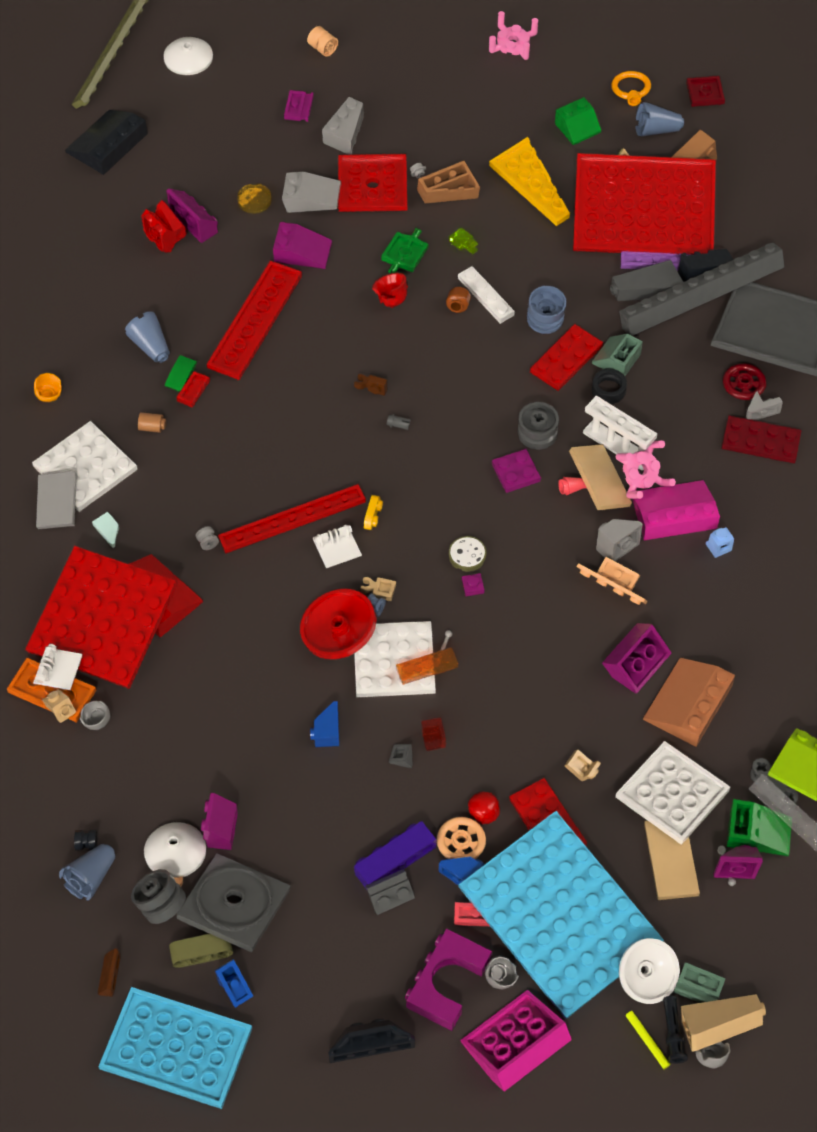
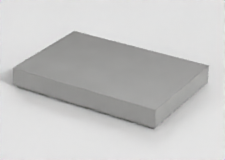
(56, 500)

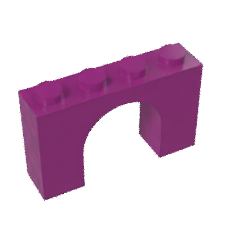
(449, 950)

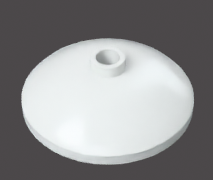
(188, 56)
(178, 858)
(660, 970)

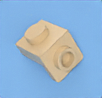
(59, 705)
(582, 766)

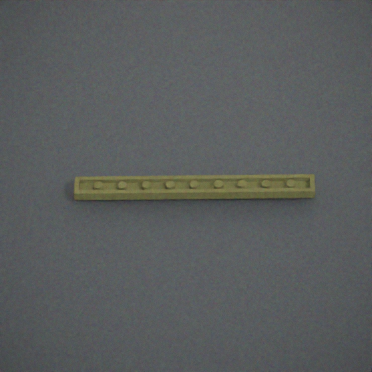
(108, 53)

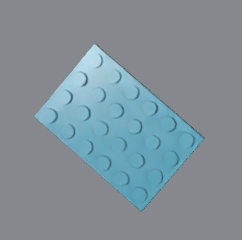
(176, 1047)

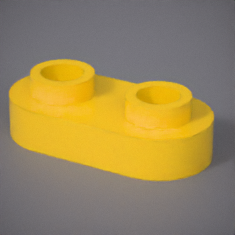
(371, 517)

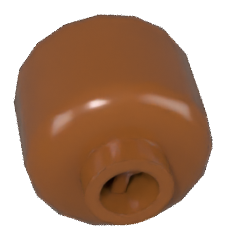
(458, 299)

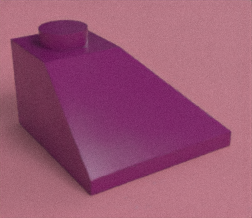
(740, 863)

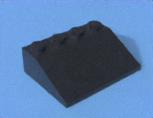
(108, 140)

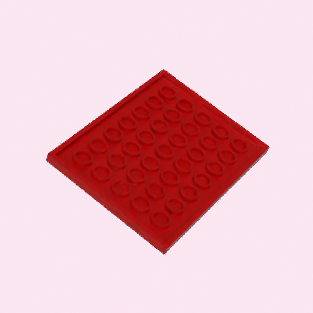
(644, 204)

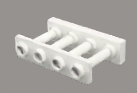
(619, 422)

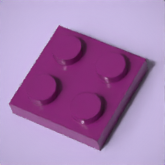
(516, 470)

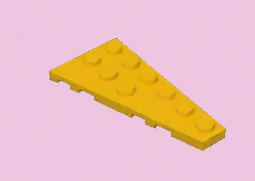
(529, 177)

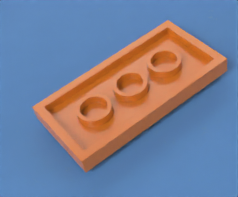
(24, 688)

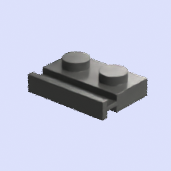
(390, 892)

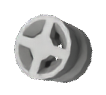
(207, 538)

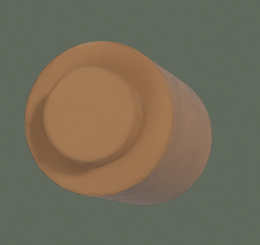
(151, 422)

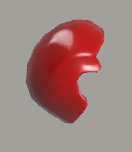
(484, 807)

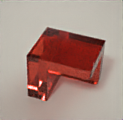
(433, 734)

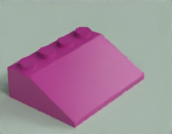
(676, 510)
(516, 1040)

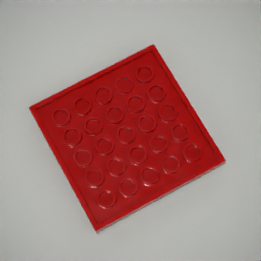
(103, 613)

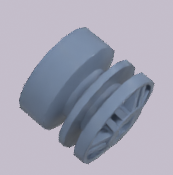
(546, 309)

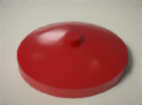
(338, 624)

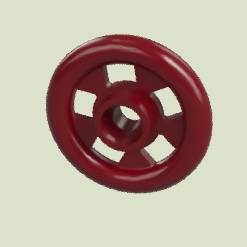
(752, 371)

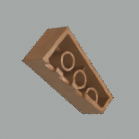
(698, 147)

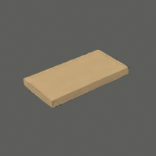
(600, 477)
(671, 865)

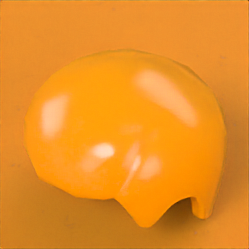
(47, 387)

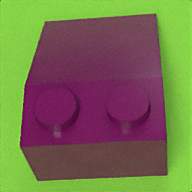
(301, 246)

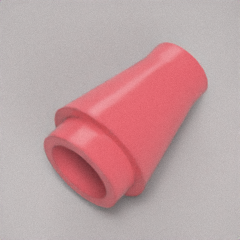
(570, 485)

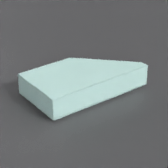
(107, 528)

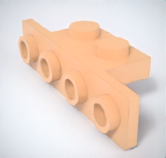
(616, 576)

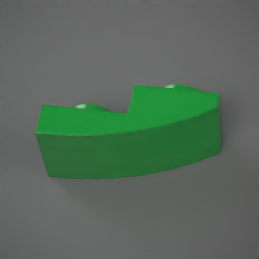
(180, 373)

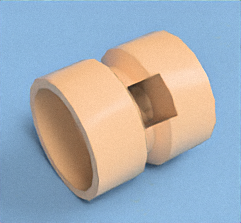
(322, 41)

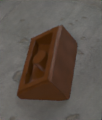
(109, 973)

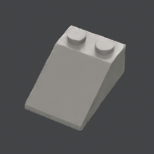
(310, 192)

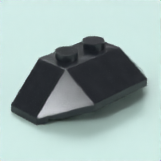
(370, 1039)

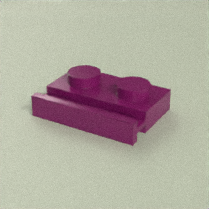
(298, 106)

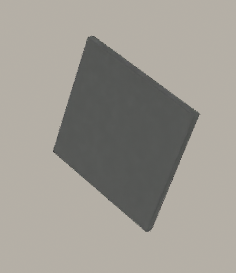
(770, 327)

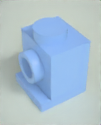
(719, 538)

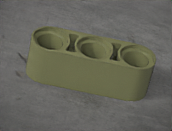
(199, 950)

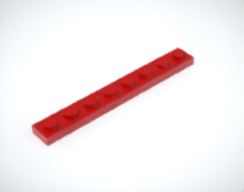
(291, 518)

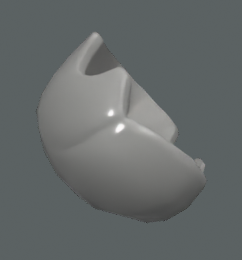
(95, 715)
(501, 973)
(713, 1055)

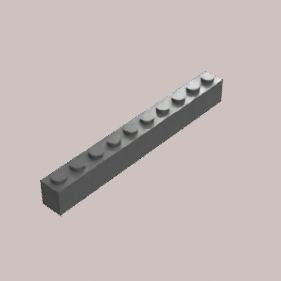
(701, 289)

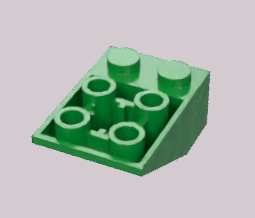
(757, 827)

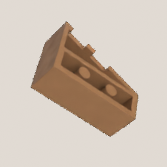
(449, 184)

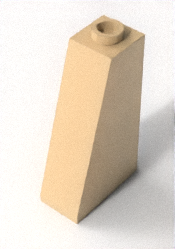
(720, 1019)

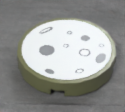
(467, 553)

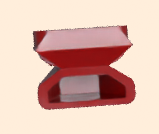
(163, 227)

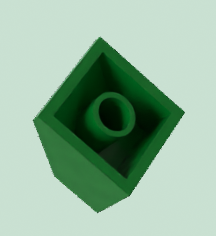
(577, 121)

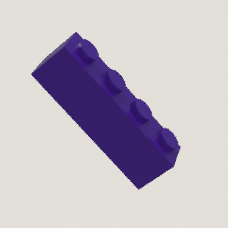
(396, 854)

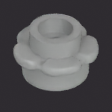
(417, 170)

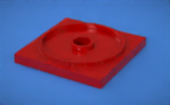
(384, 169)

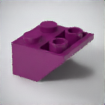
(219, 822)

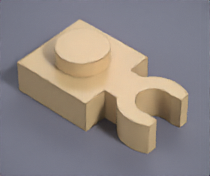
(381, 588)

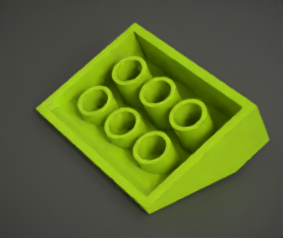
(798, 764)

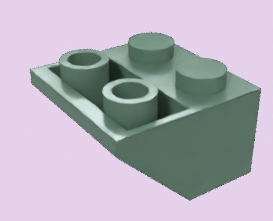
(619, 353)

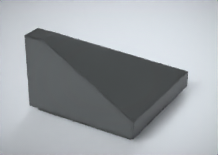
(401, 755)

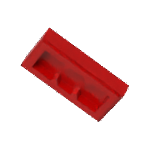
(193, 389)

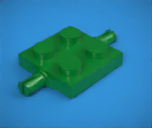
(405, 251)

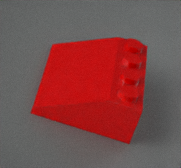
(183, 598)

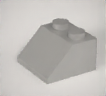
(618, 538)

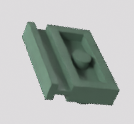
(699, 984)

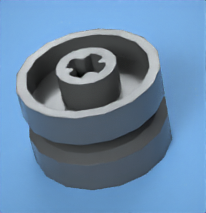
(538, 425)
(158, 896)

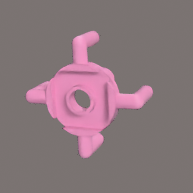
(516, 33)
(650, 474)

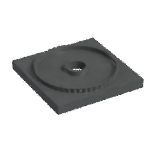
(235, 923)

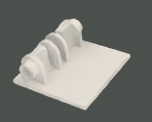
(337, 546)
(57, 668)

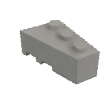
(344, 126)

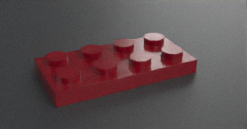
(761, 439)

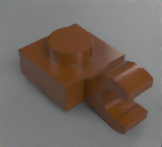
(374, 384)

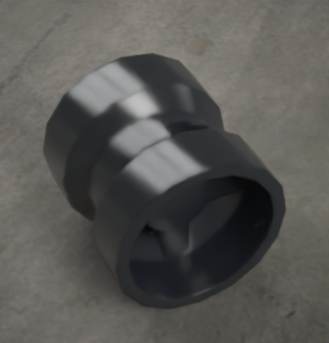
(85, 839)

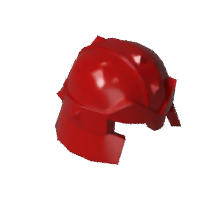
(391, 289)

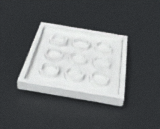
(93, 458)
(386, 648)
(672, 792)

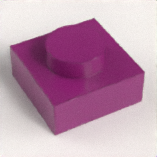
(472, 584)

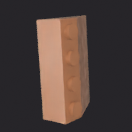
(690, 699)

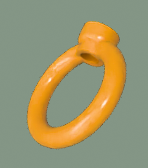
(633, 96)

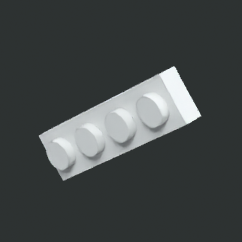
(486, 294)

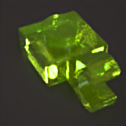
(462, 240)

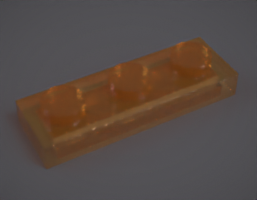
(427, 666)

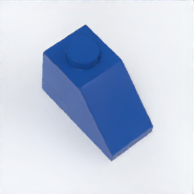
(326, 727)
(459, 868)

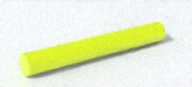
(648, 1040)

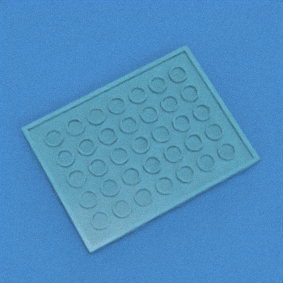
(558, 913)

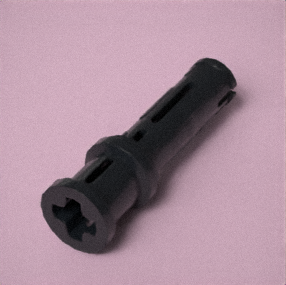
(674, 1039)

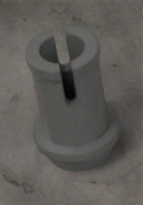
(398, 422)

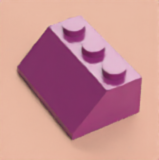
(192, 215)
(637, 657)

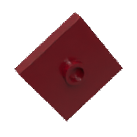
(705, 91)

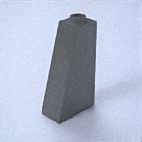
(645, 282)

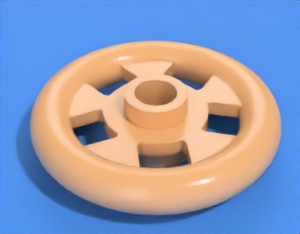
(452, 825)

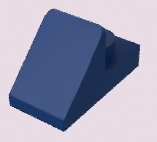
(233, 983)

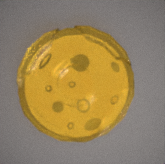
(254, 198)

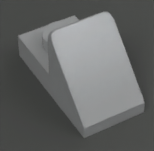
(760, 409)

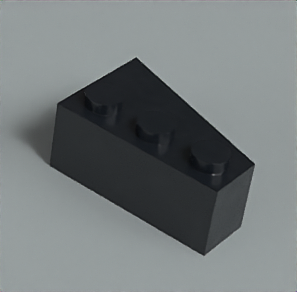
(697, 264)

